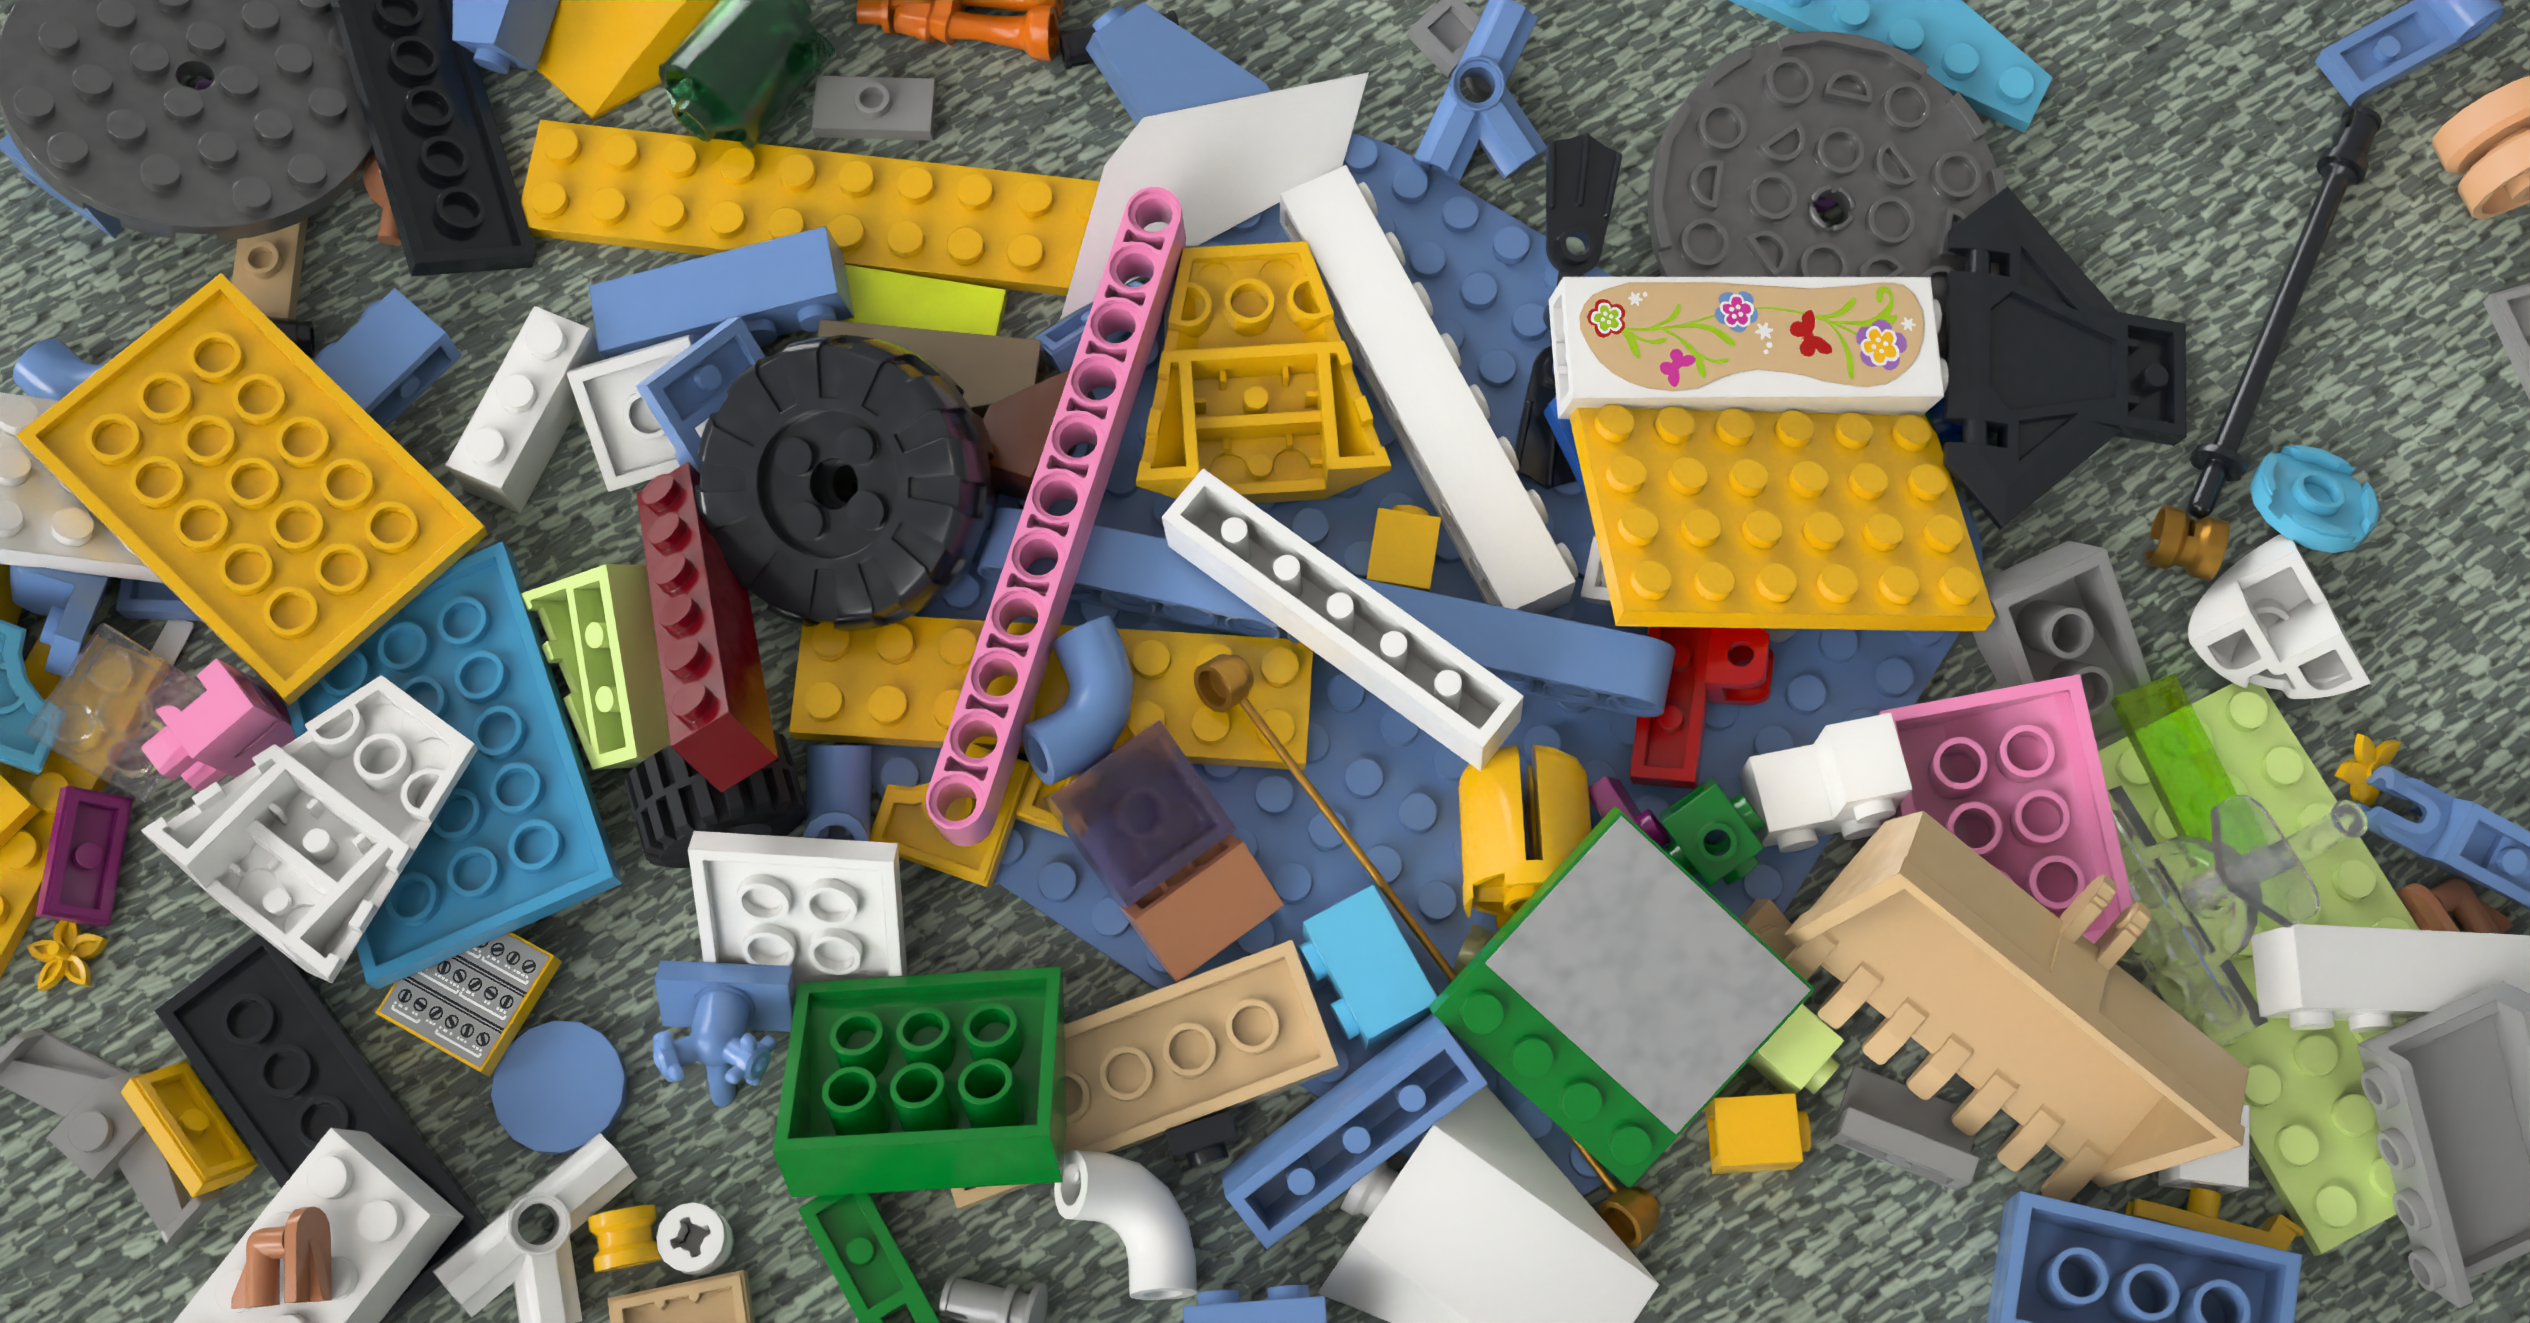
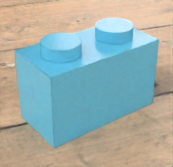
(1367, 968)

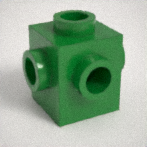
(1711, 809)

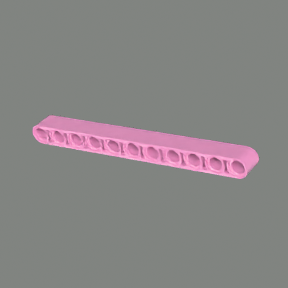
(1064, 536)

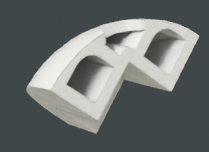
(2275, 627)

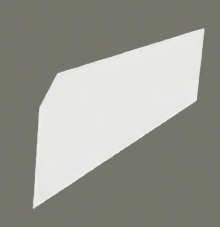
(1220, 164)

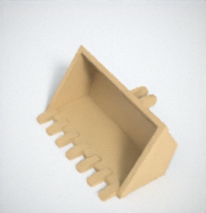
(2018, 1009)

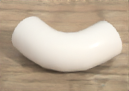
(1141, 1212)

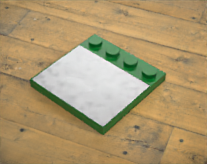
(1621, 997)

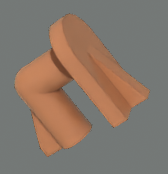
(2453, 896)
(307, 1262)

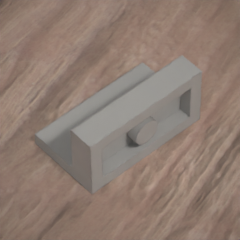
(1903, 1130)

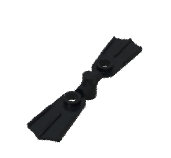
(1578, 205)

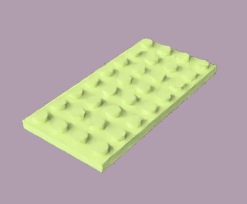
(2303, 1086)

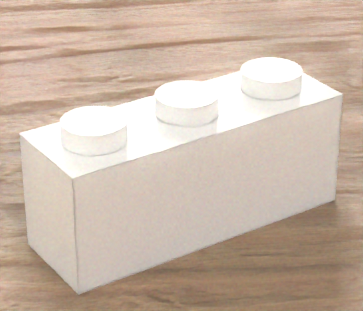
(523, 411)

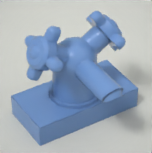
(718, 1007)

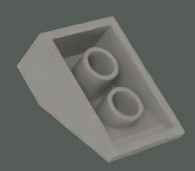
(2061, 620)

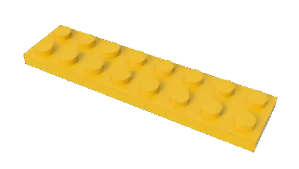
(906, 679)

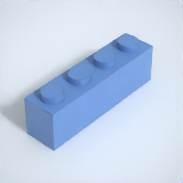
(769, 284)
(389, 357)
(1351, 1130)

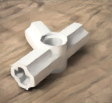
(542, 1271)

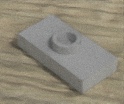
(874, 108)

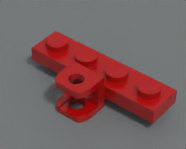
(1704, 668)

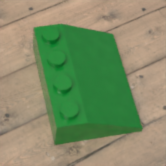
(924, 1083)

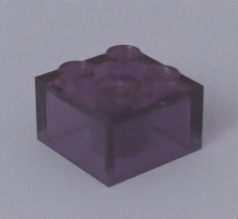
(1139, 814)

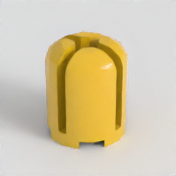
(1492, 826)

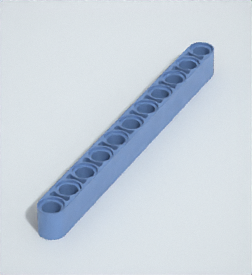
(1521, 648)

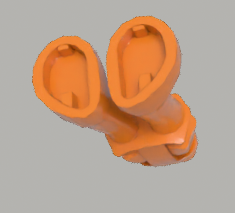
(945, 21)

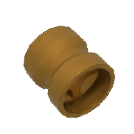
(2188, 542)

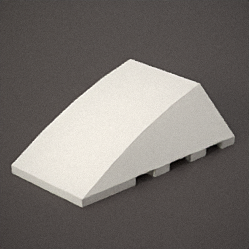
(321, 824)
(1487, 1236)

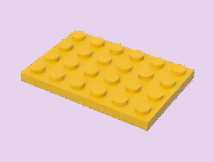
(253, 487)
(1777, 520)

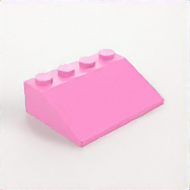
(2019, 787)

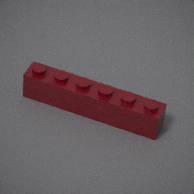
(703, 638)

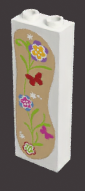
(1748, 344)

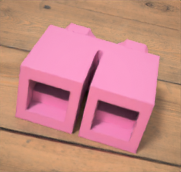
(219, 729)

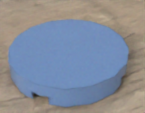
(559, 1087)

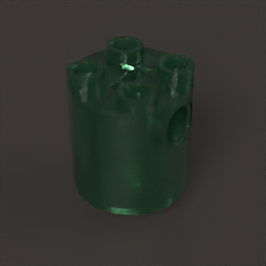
(743, 68)

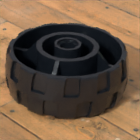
(783, 470)

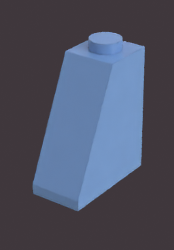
(503, 31)
(1162, 66)

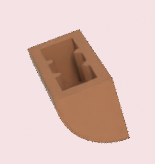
(1203, 907)

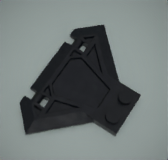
(2045, 363)

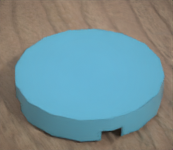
(2314, 499)

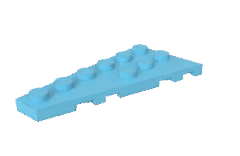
(1944, 34)

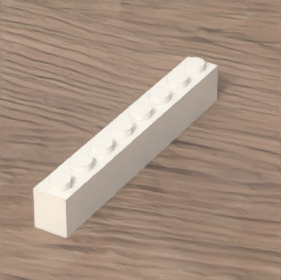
(1426, 398)

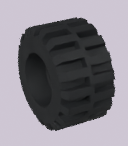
(676, 800)

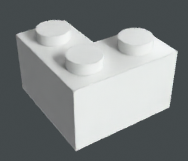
(1838, 784)

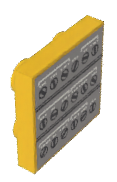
(473, 999)

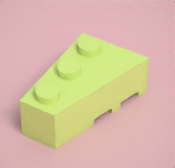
(609, 656)

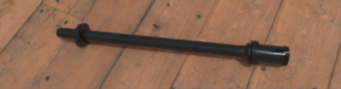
(2340, 167)

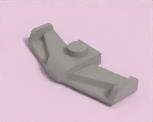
(100, 1126)

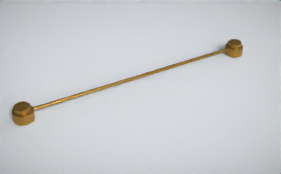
(1225, 683)

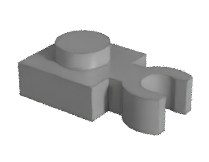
(1444, 37)

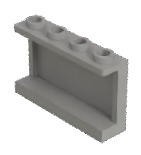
(2457, 1134)

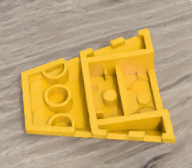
(613, 48)
(1257, 382)

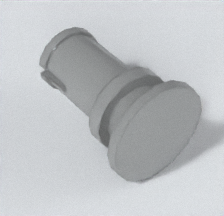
(986, 1303)

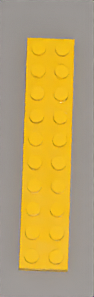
(880, 210)

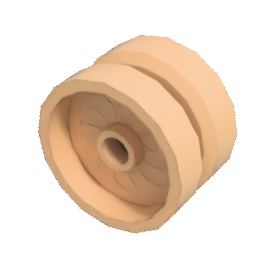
(2492, 149)

